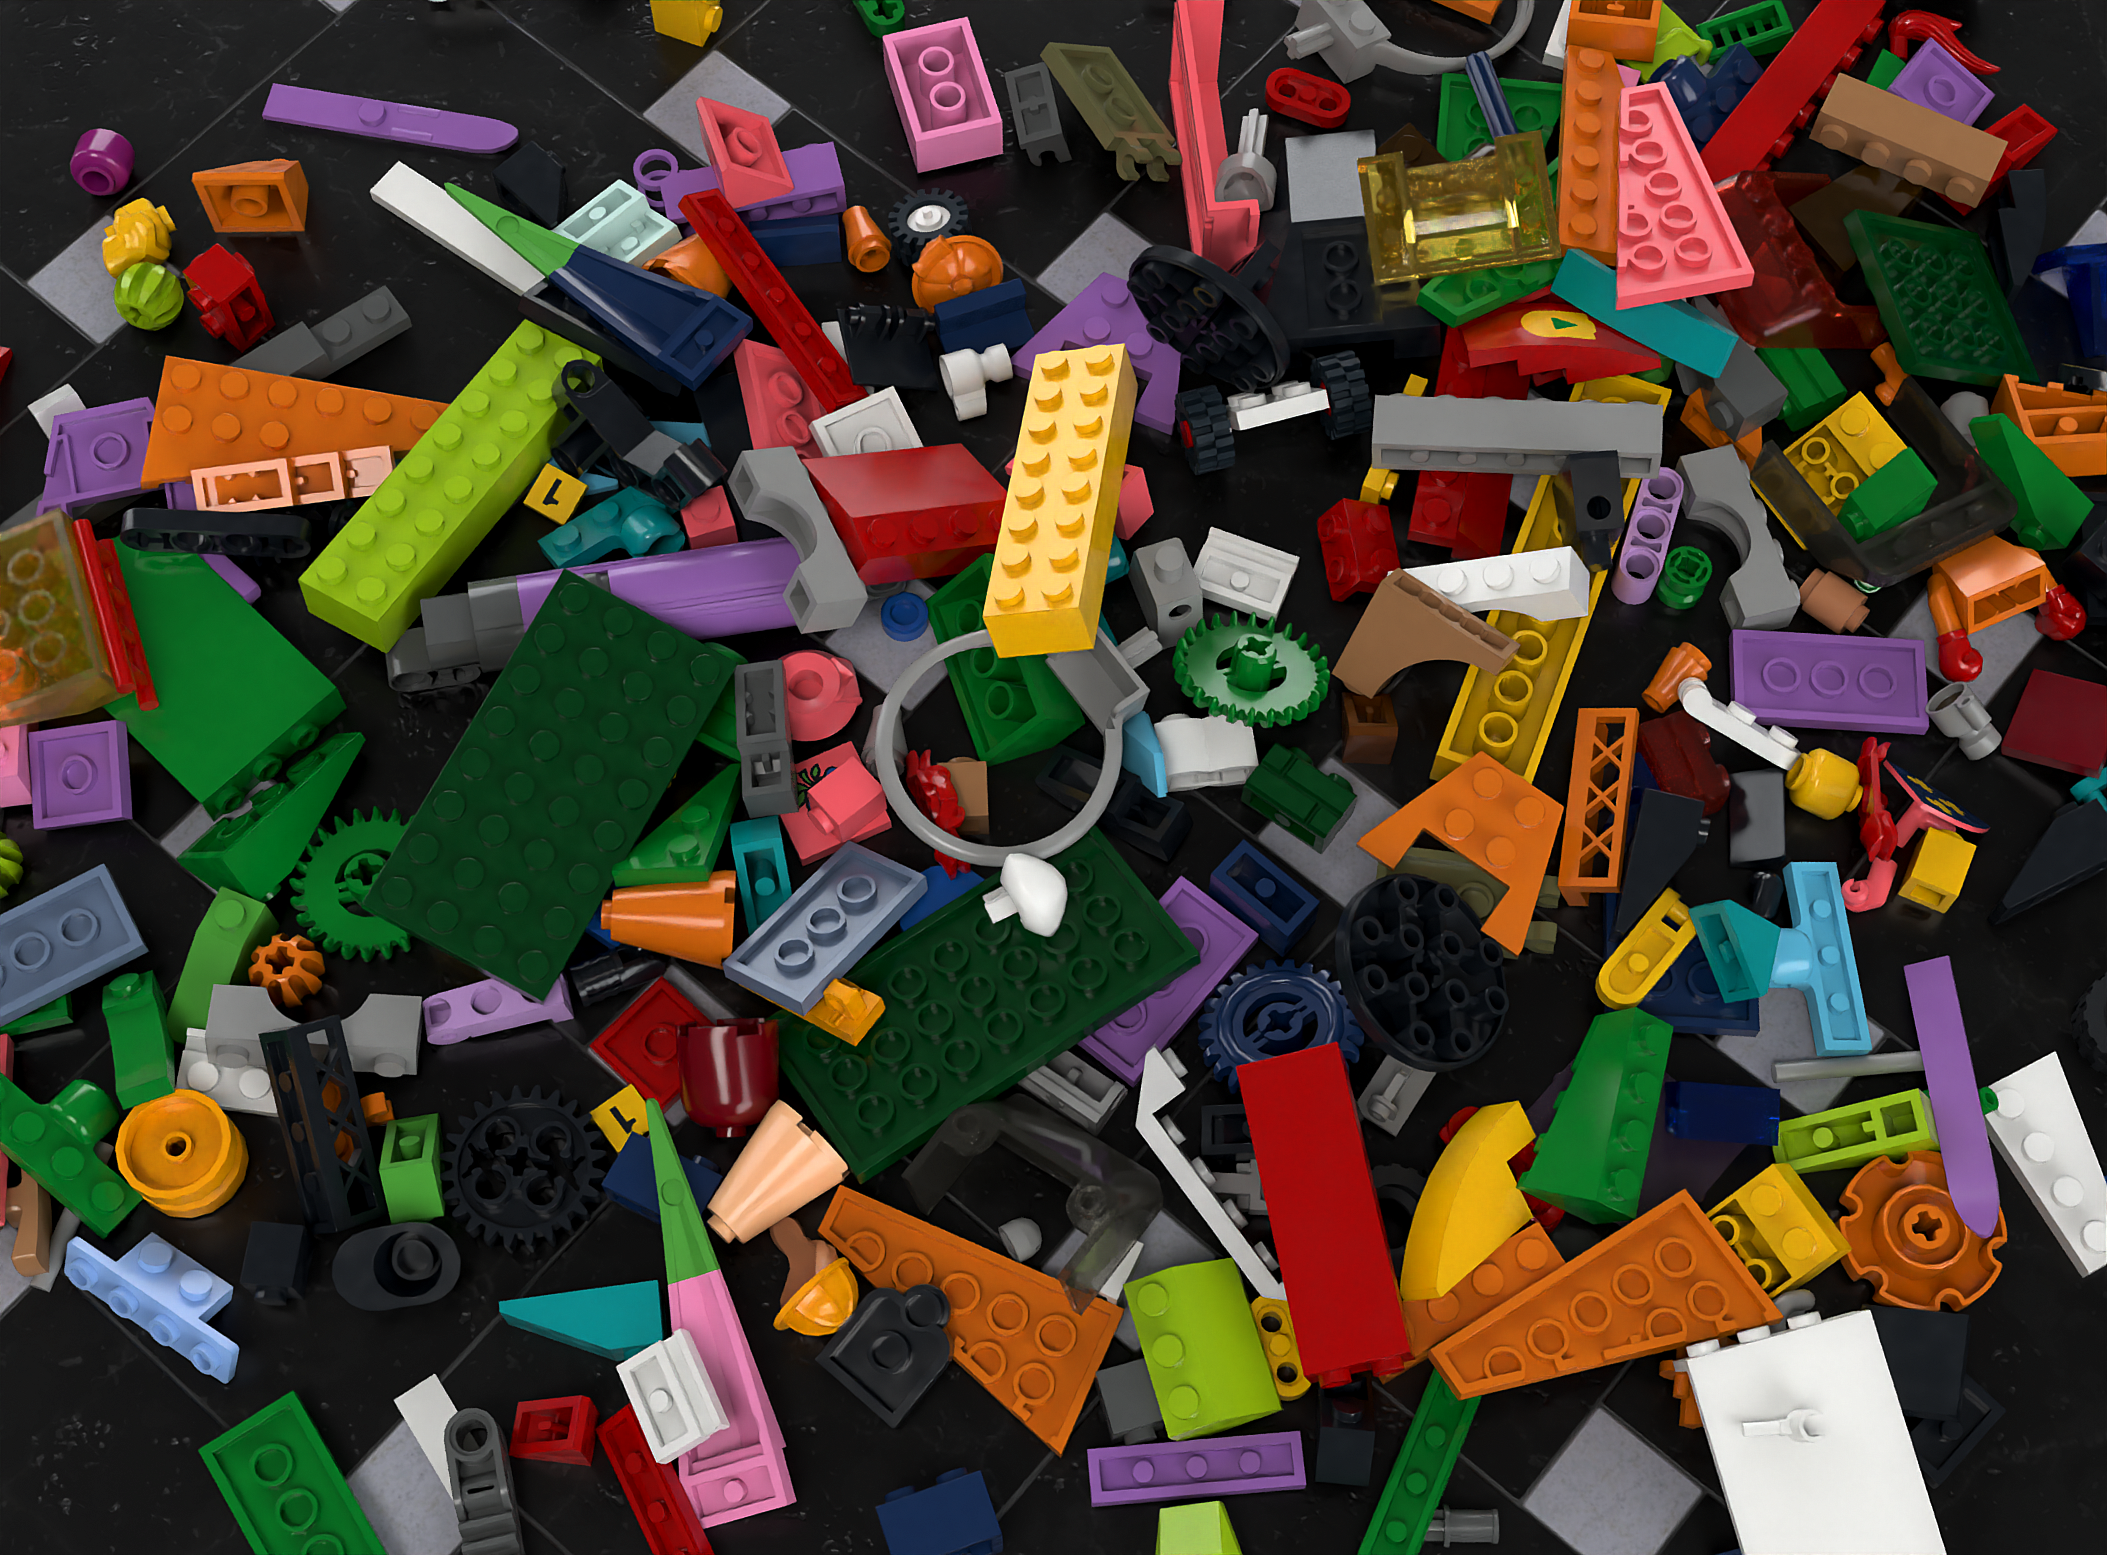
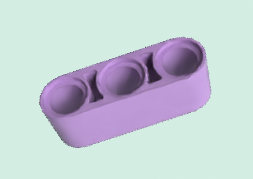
(1645, 554)

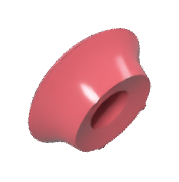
(819, 693)

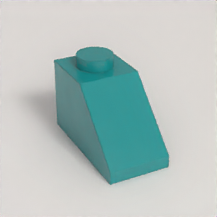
(760, 868)

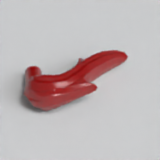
(1921, 26)

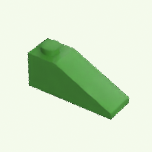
(219, 956)

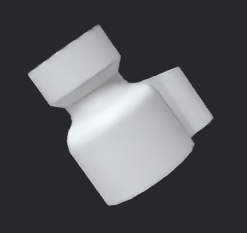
(966, 375)

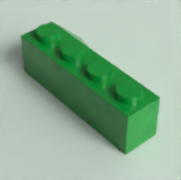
(1604, 1120)

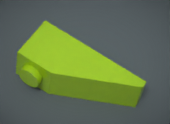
(1858, 1133)

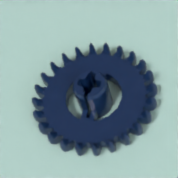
(1278, 1023)

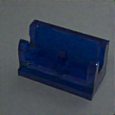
(1722, 1113)

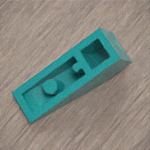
(599, 1320)

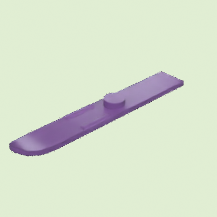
(388, 120)
(1954, 1094)

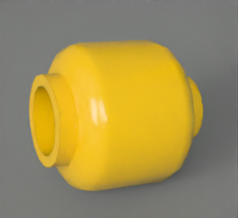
(1824, 784)

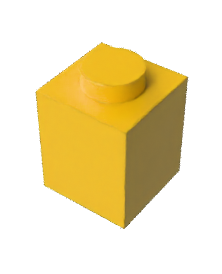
(1937, 869)

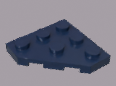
(1688, 990)

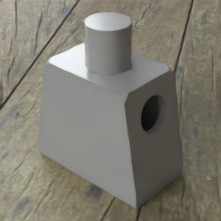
(1166, 581)

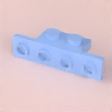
(163, 1295)

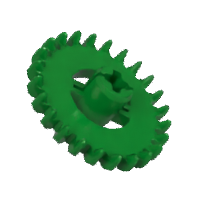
(1256, 660)
(356, 854)

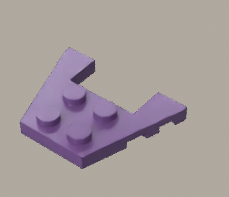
(1109, 316)
(101, 458)

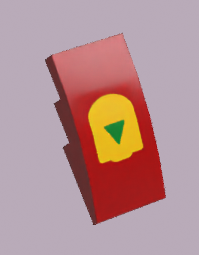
(1553, 338)

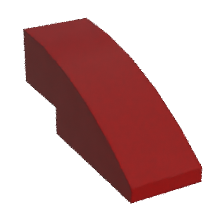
(2025, 135)

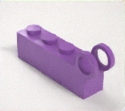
(812, 169)

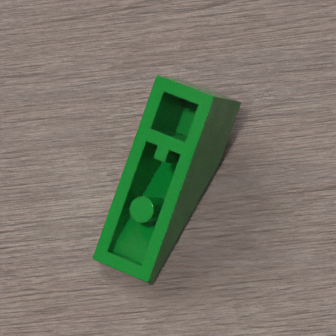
(2047, 500)

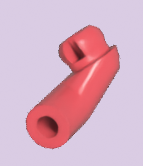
(1871, 892)

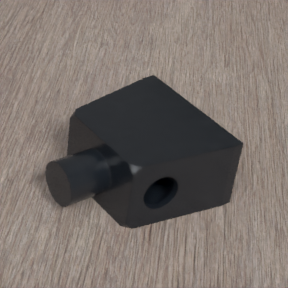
(1590, 506)

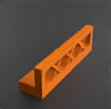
(1586, 800)

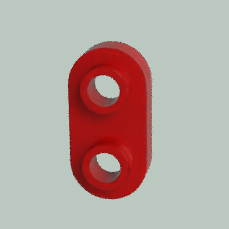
(1308, 99)

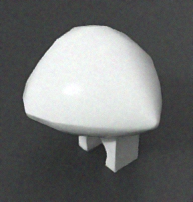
(1031, 890)

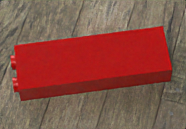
(1325, 1216)

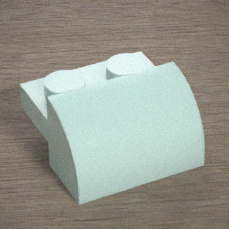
(621, 226)

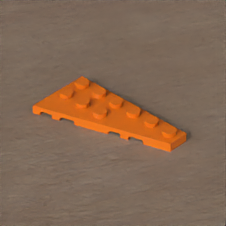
(1589, 154)
(239, 415)
(1630, 1296)
(1005, 1319)

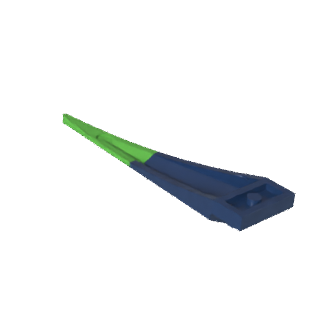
(658, 318)

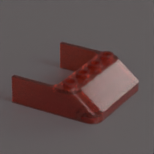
(1789, 295)

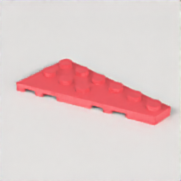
(1669, 216)

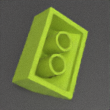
(1202, 1348)

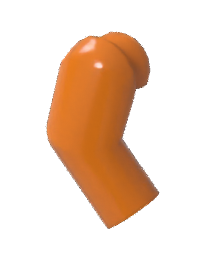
(1885, 359)

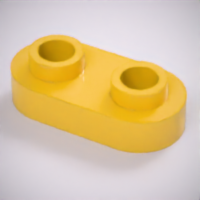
(1281, 1346)

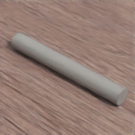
(1847, 1066)
(65, 1232)

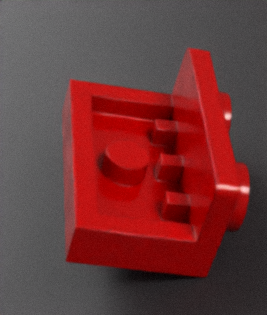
(1357, 547)

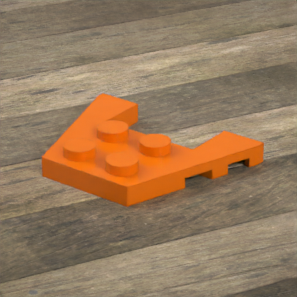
(1492, 823)

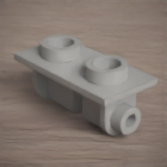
(1393, 1094)

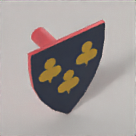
(1930, 808)

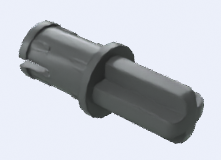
(1463, 1526)

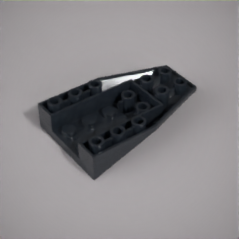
(1324, 270)

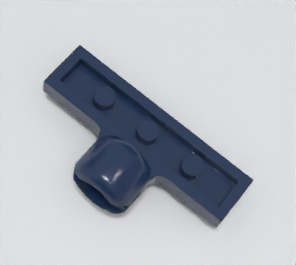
(1710, 99)

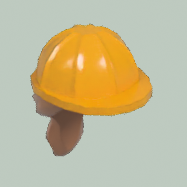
(819, 1284)

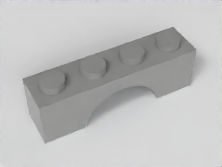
(778, 492)
(1720, 493)
(378, 1036)

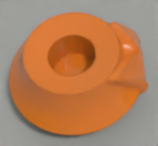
(954, 269)

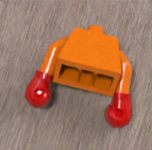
(1988, 587)

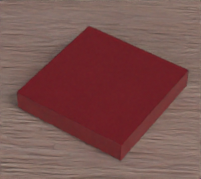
(2060, 724)

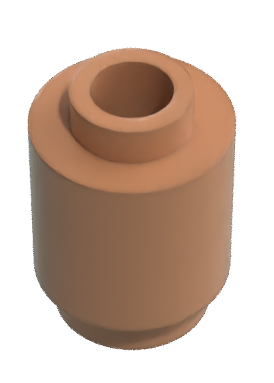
(1833, 602)

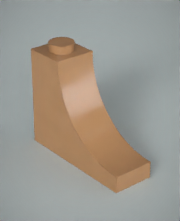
(1415, 625)

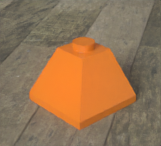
(254, 196)

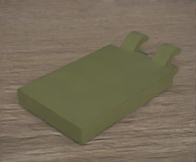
(1113, 108)
(1479, 890)

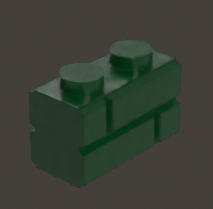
(1300, 796)

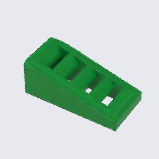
(1753, 16)

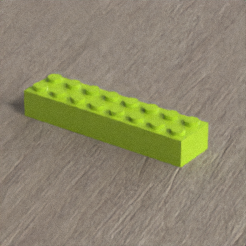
(445, 492)

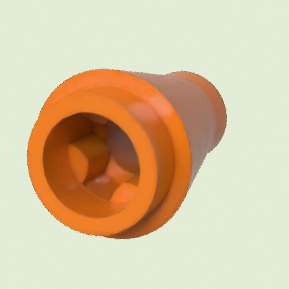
(866, 243)
(1678, 665)

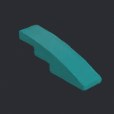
(1666, 327)

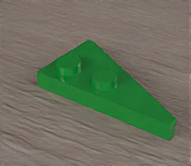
(688, 841)

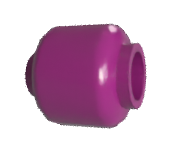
(102, 162)

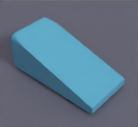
(1143, 753)

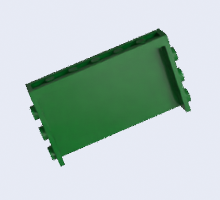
(224, 680)

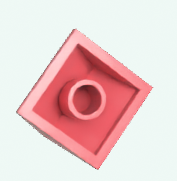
(742, 153)

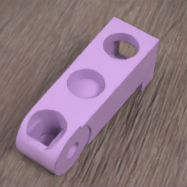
(488, 1009)

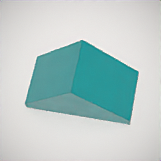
(1737, 947)

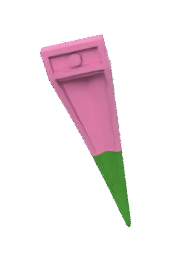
(744, 1465)

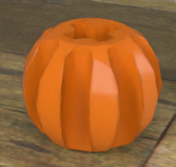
(276, 973)

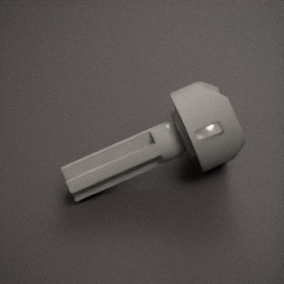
(1248, 172)

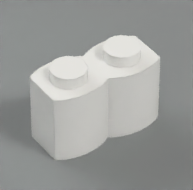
(1205, 751)

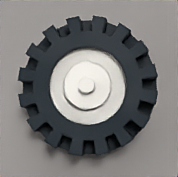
(926, 219)

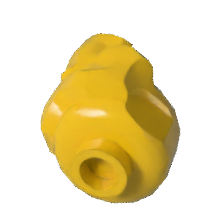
(137, 236)

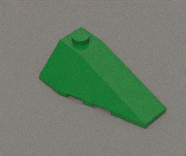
(267, 840)

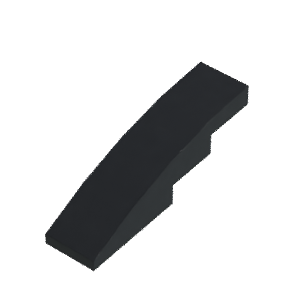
(728, 434)

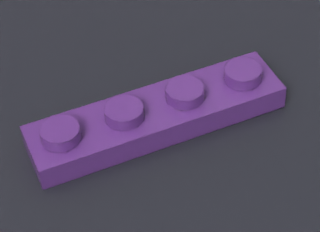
(1196, 1468)

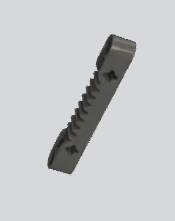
(482, 1487)

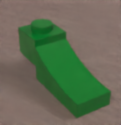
(139, 1038)

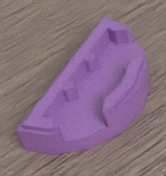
(233, 576)

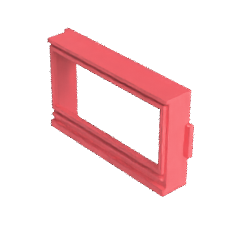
(1216, 229)

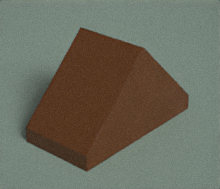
(1368, 728)

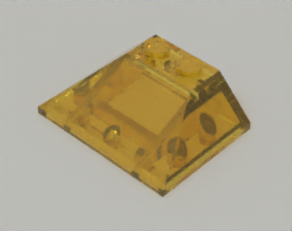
(1459, 212)

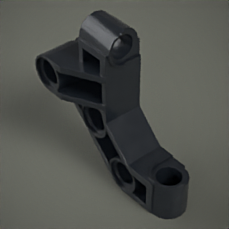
(617, 438)

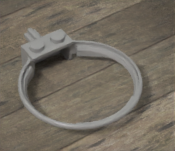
(1356, 40)
(1100, 683)

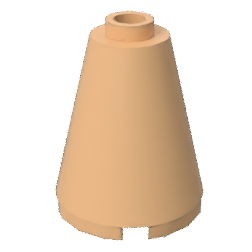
(774, 1176)

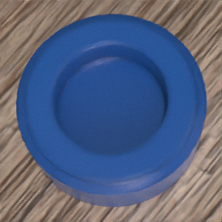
(904, 616)

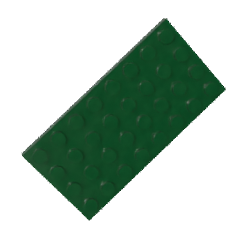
(550, 787)
(981, 1005)

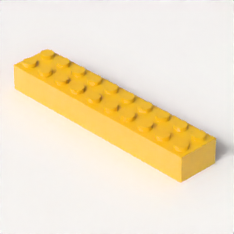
(1515, 710)

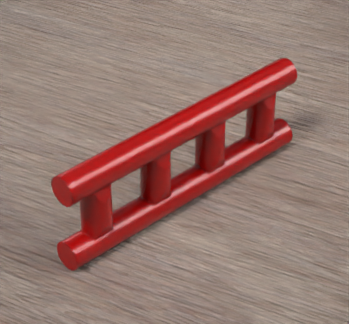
(115, 615)

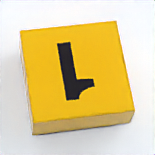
(556, 495)
(621, 1116)

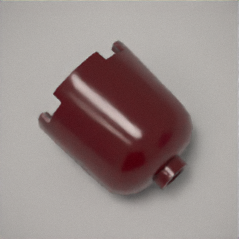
(728, 1072)

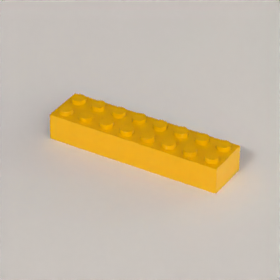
(1062, 503)

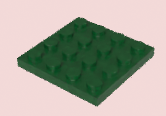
(1939, 300)

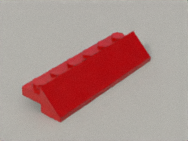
(1466, 507)

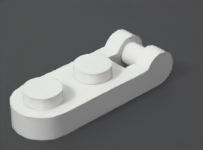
(1738, 724)

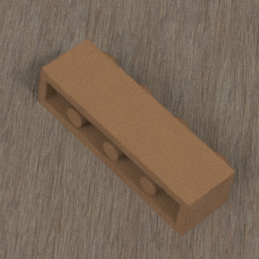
(1908, 140)

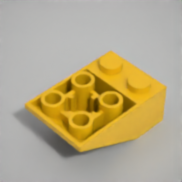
(1841, 453)
(1779, 1230)

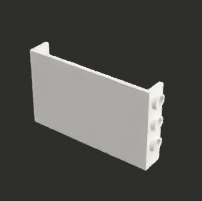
(1828, 1497)

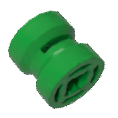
(1683, 577)

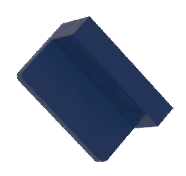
(799, 240)
(985, 319)

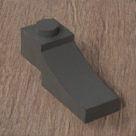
(765, 739)

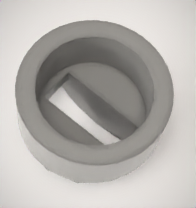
(1021, 1238)

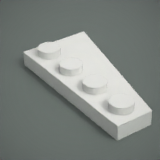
(2053, 1158)

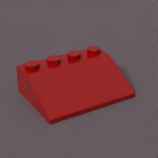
(910, 510)

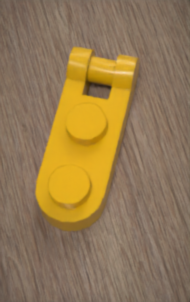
(1645, 953)

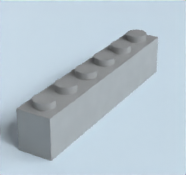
(1512, 434)

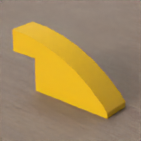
(1467, 1203)

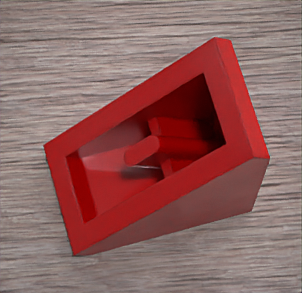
(556, 1430)

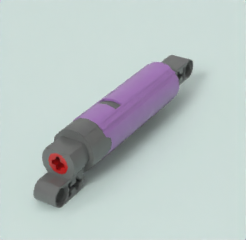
(694, 591)

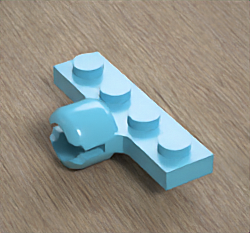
(1821, 960)

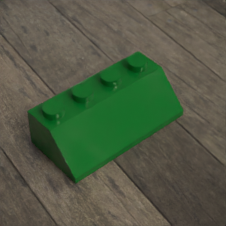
(1007, 702)

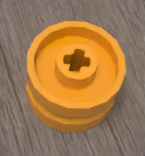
(182, 1154)

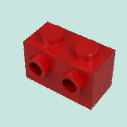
(228, 297)

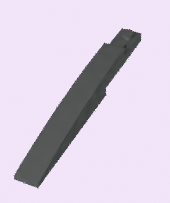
(293, 353)

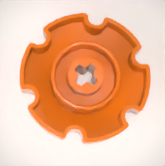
(1906, 1266)

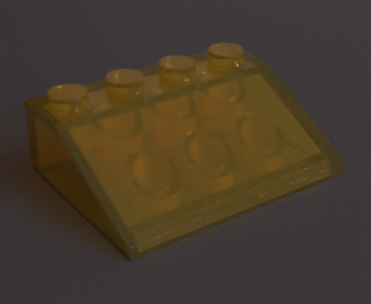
(48, 626)

